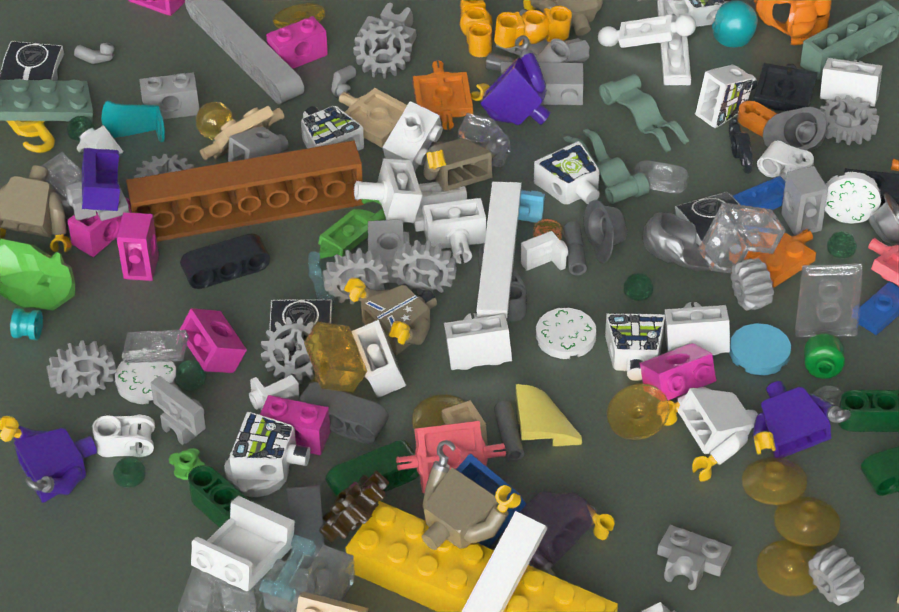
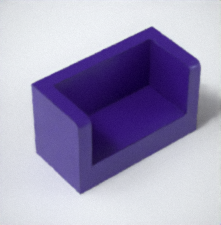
(100, 179)

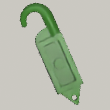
(348, 231)

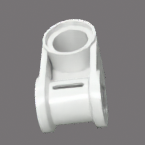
(781, 158)
(121, 435)

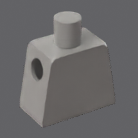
(255, 143)

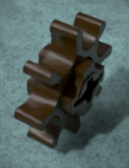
(353, 506)

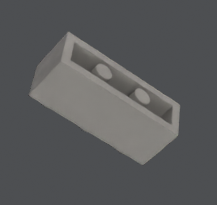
(562, 81)

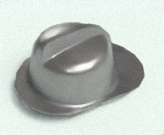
(799, 128)
(886, 220)
(604, 228)

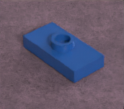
(765, 195)
(880, 309)

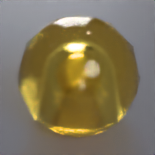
(211, 119)

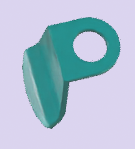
(129, 120)

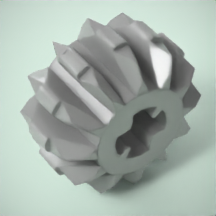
(752, 284)
(836, 575)

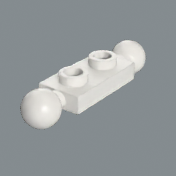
(647, 31)

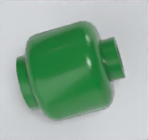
(824, 356)

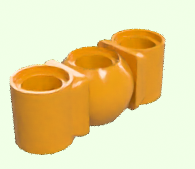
(477, 26)
(537, 26)

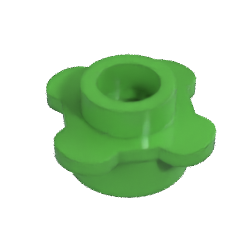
(185, 462)

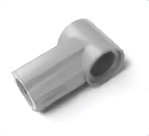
(565, 51)

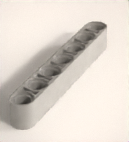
(246, 49)

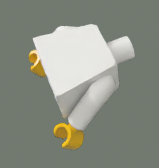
(715, 422)

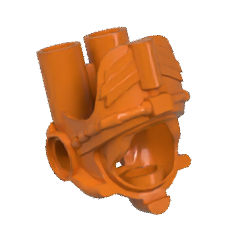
(804, 19)

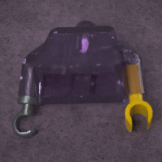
(566, 521)

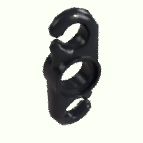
(740, 145)

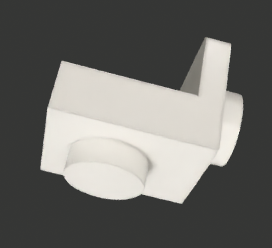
(98, 140)
(543, 250)
(285, 388)

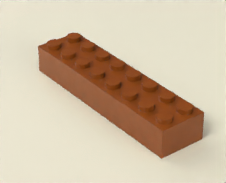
(249, 190)

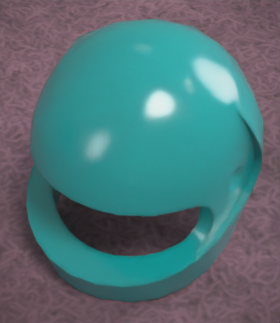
(735, 24)

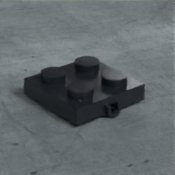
(785, 89)

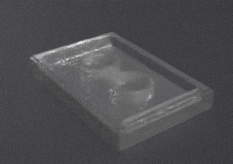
(829, 300)

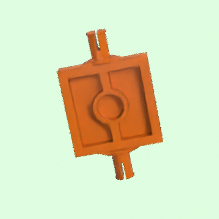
(444, 94)
(787, 257)

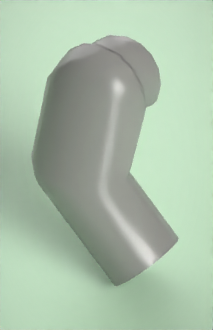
(95, 56)
(339, 80)

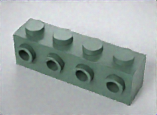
(851, 37)

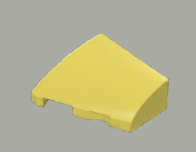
(542, 418)

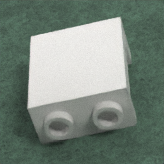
(244, 544)

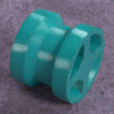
(26, 324)

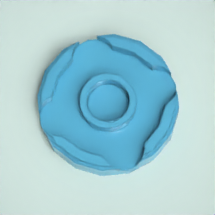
(760, 349)

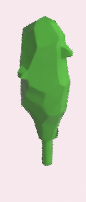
(34, 276)

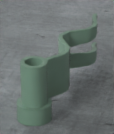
(642, 106)
(614, 172)

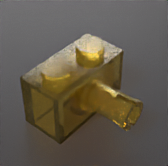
(335, 357)

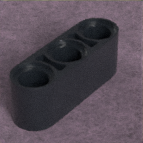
(225, 261)

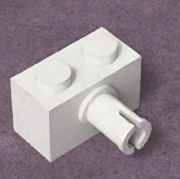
(851, 79)
(413, 135)
(395, 189)
(455, 226)
(698, 325)
(478, 341)
(379, 359)

